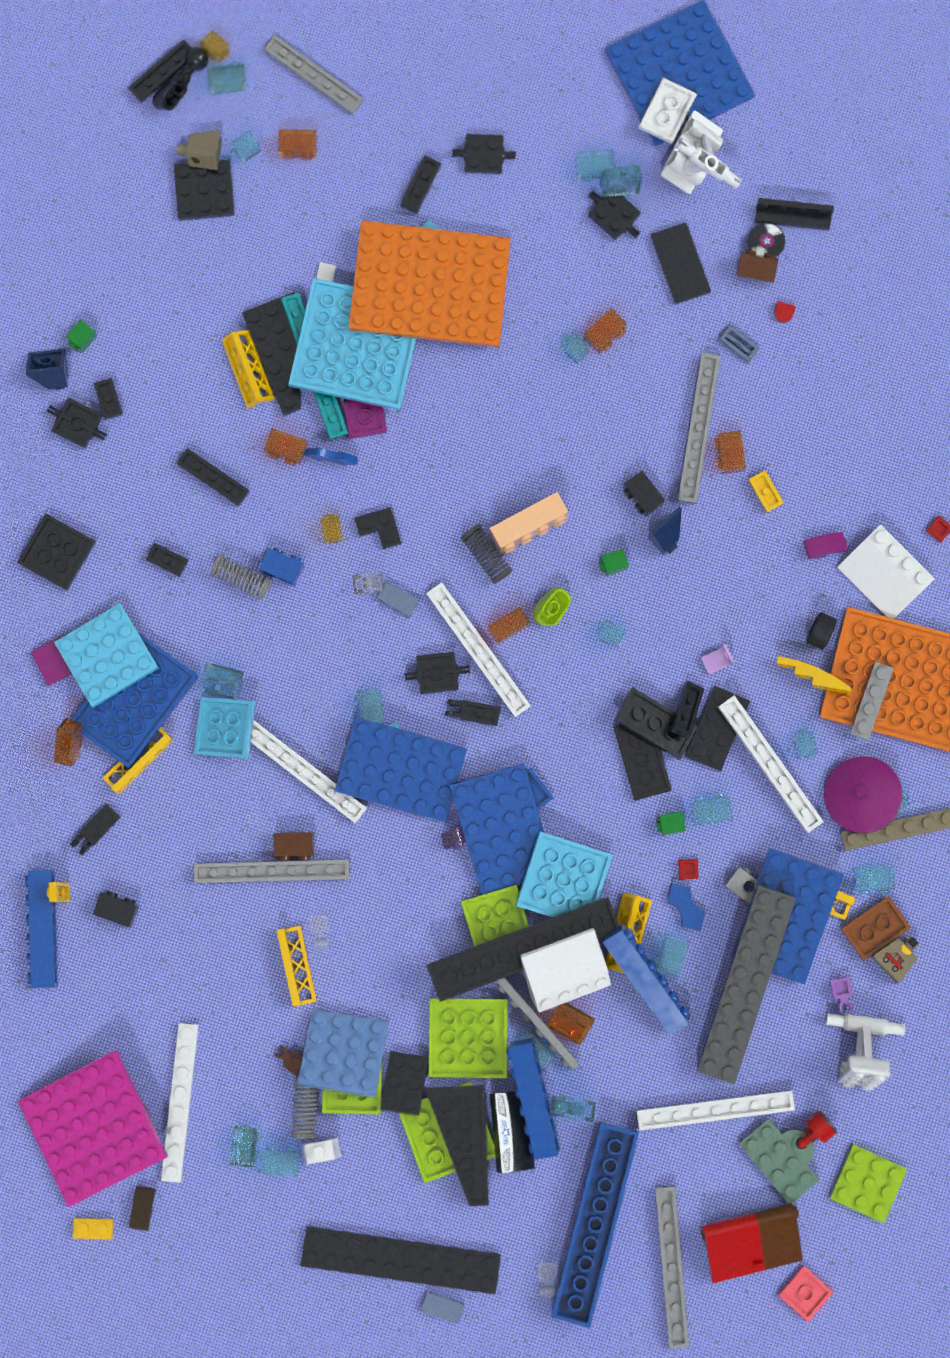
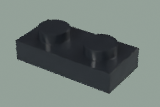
(108, 398)
(167, 560)

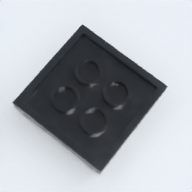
(203, 191)
(56, 552)

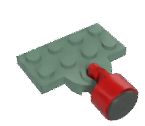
(786, 1154)

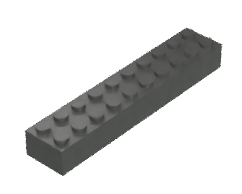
(746, 984)

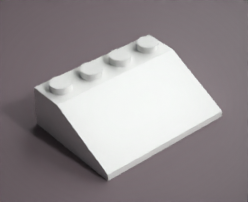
(885, 572)
(565, 970)

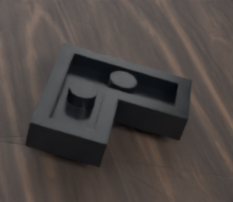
(381, 522)

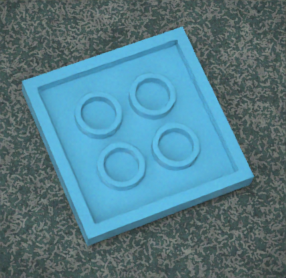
(224, 728)

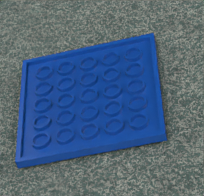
(687, 52)

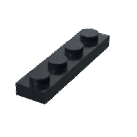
(162, 70)
(213, 477)

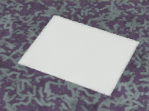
(326, 272)

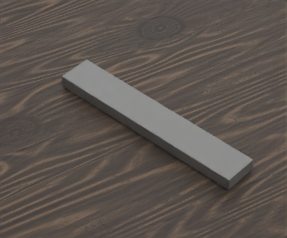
(313, 75)

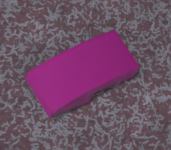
(825, 544)

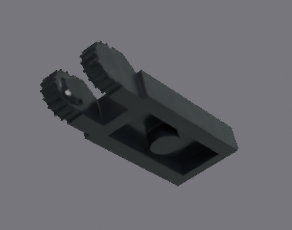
(475, 712)
(96, 828)

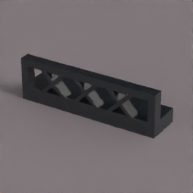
(794, 214)

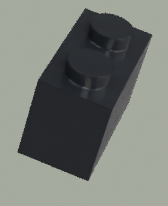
(643, 494)
(115, 909)

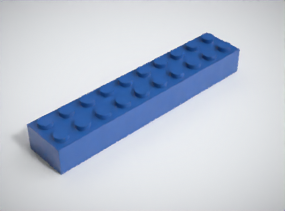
(595, 1224)

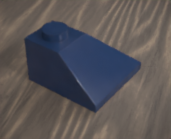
(48, 368)
(667, 533)

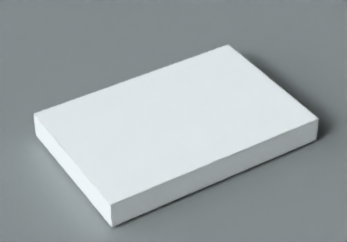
(667, 111)

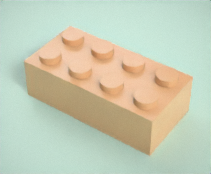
(529, 523)

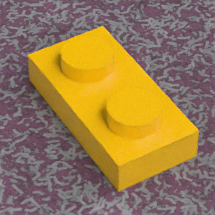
(765, 491)
(59, 892)
(93, 1228)

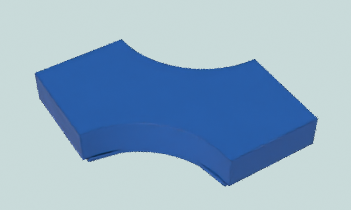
(332, 456)
(681, 898)

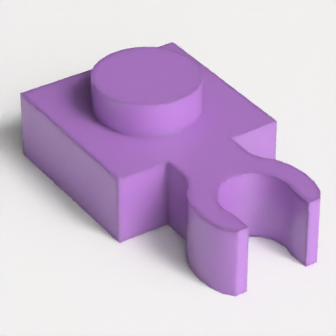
(841, 990)

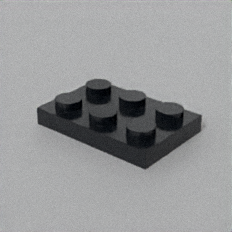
(405, 1083)

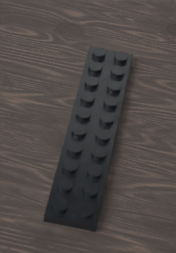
(502, 955)
(401, 1260)

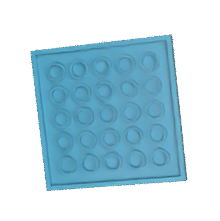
(348, 362)

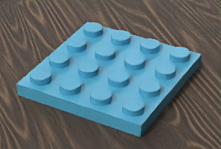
(106, 655)
(562, 876)

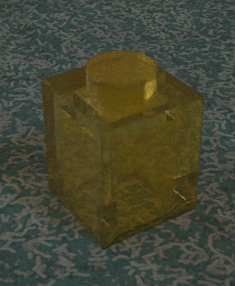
(215, 47)
(331, 529)

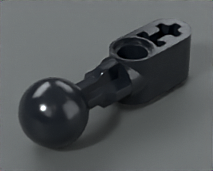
(167, 96)

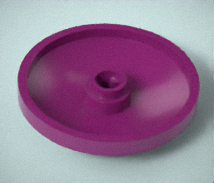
(863, 794)

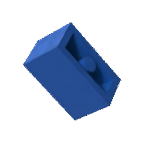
(282, 566)

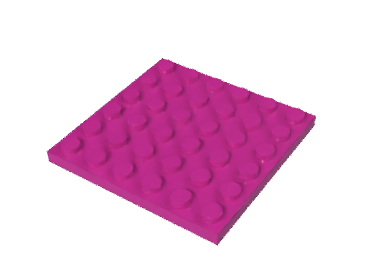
(92, 1128)

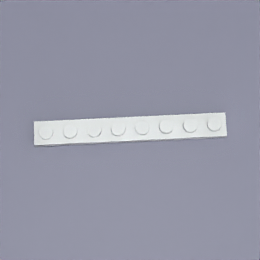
(478, 650)
(770, 764)
(305, 772)
(180, 1102)
(715, 1110)

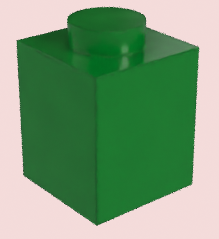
(81, 336)
(613, 562)
(671, 823)

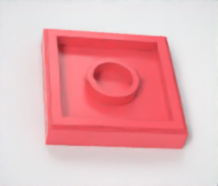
(805, 1293)

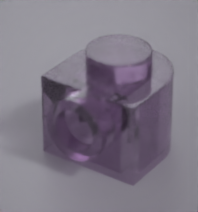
(453, 839)

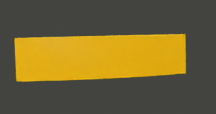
(820, 678)

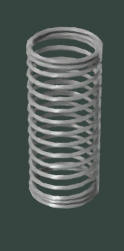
(218, 565)
(305, 1134)

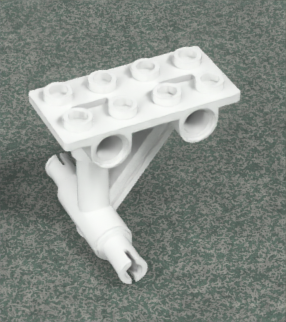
(694, 156)
(862, 1068)

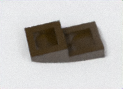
(142, 1208)

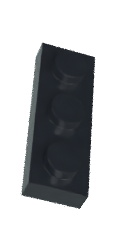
(420, 184)
(687, 710)

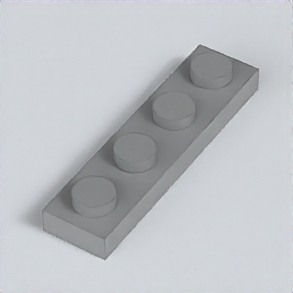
(871, 701)

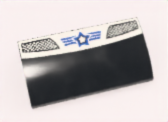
(509, 1134)

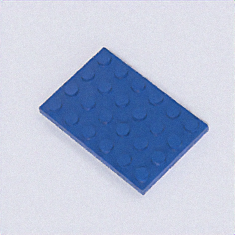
(135, 715)
(400, 769)
(498, 825)
(815, 895)

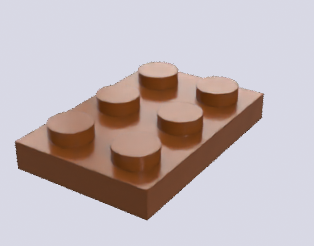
(875, 928)

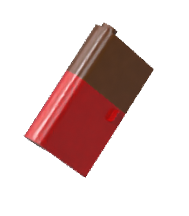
(752, 1242)

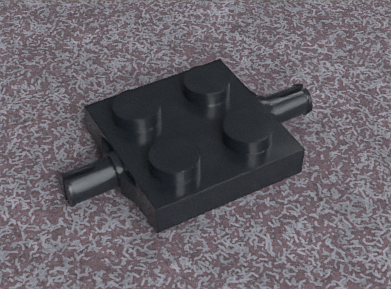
(483, 153)
(614, 215)
(77, 423)
(437, 673)

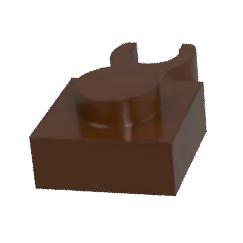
(292, 1061)

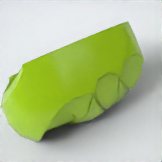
(551, 607)

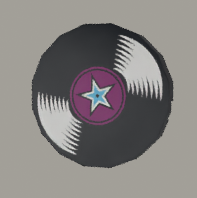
(767, 239)

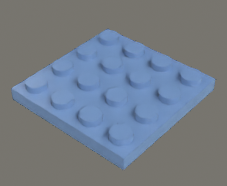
(343, 1053)

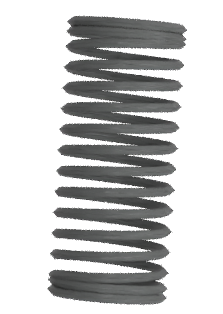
(473, 532)

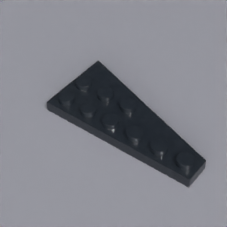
(276, 350)
(462, 1125)

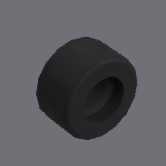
(821, 630)

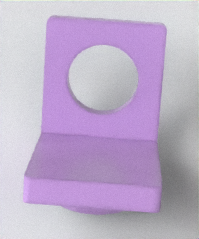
(717, 660)

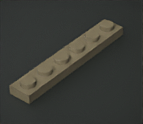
(898, 830)

